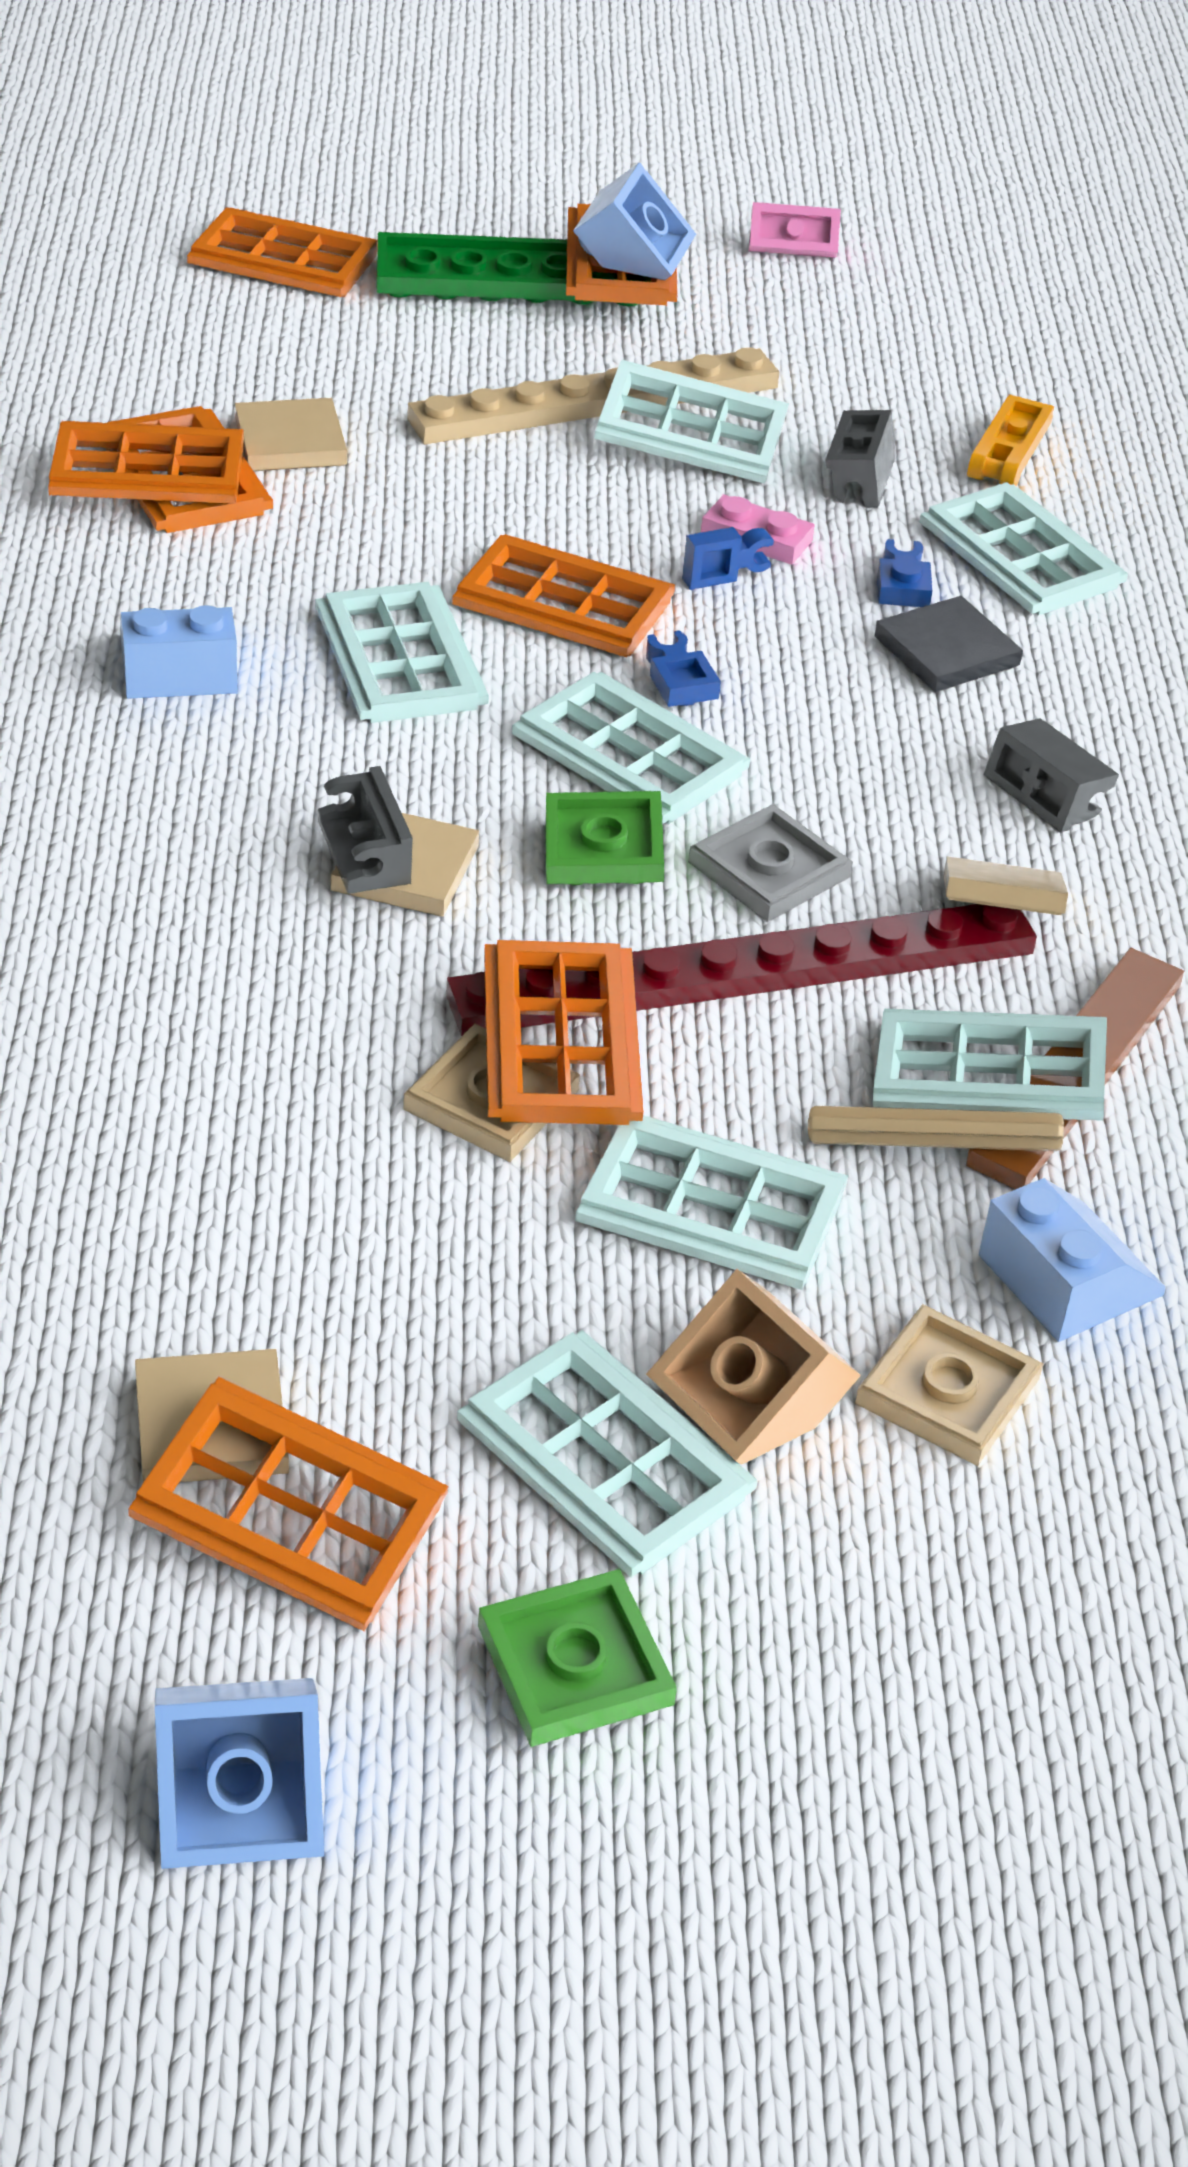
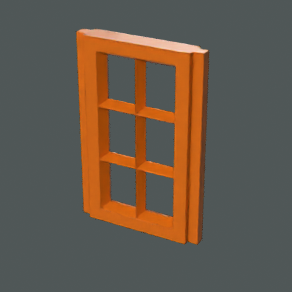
(207, 253)
(585, 288)
(169, 487)
(251, 496)
(575, 626)
(619, 1027)
(261, 1557)

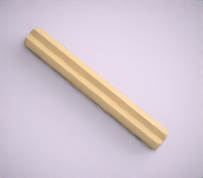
(936, 1128)

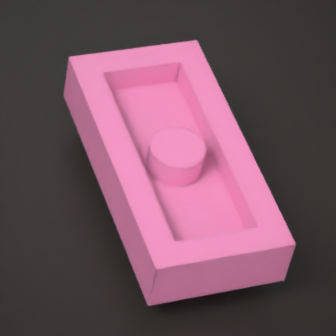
(794, 229)
(789, 532)

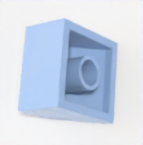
(635, 227)
(179, 652)
(1063, 1260)
(238, 1772)

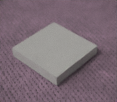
(770, 862)

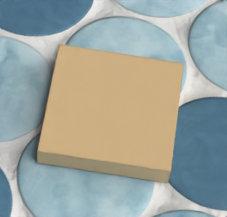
(291, 434)
(438, 865)
(1005, 886)
(455, 1096)
(949, 1384)
(174, 1385)

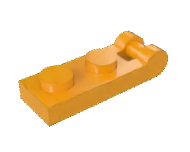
(1010, 440)

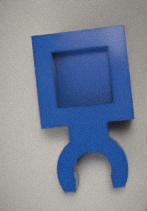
(717, 555)
(904, 577)
(681, 675)

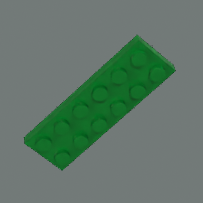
(477, 267)

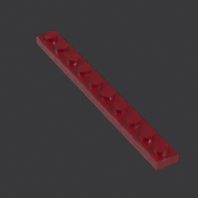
(780, 960)

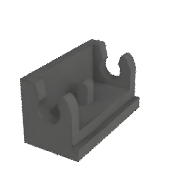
(862, 454)
(1048, 773)
(367, 833)

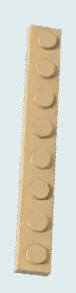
(572, 397)

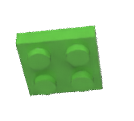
(604, 837)
(576, 1657)

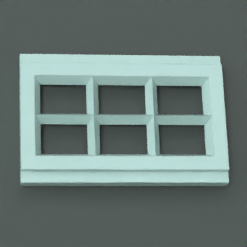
(684, 448)
(1100, 571)
(362, 676)
(539, 731)
(992, 1028)
(703, 1240)
(570, 1495)

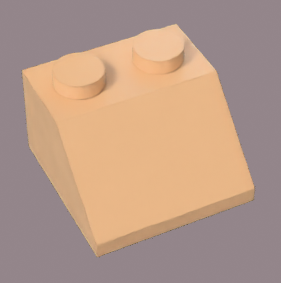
(751, 1371)

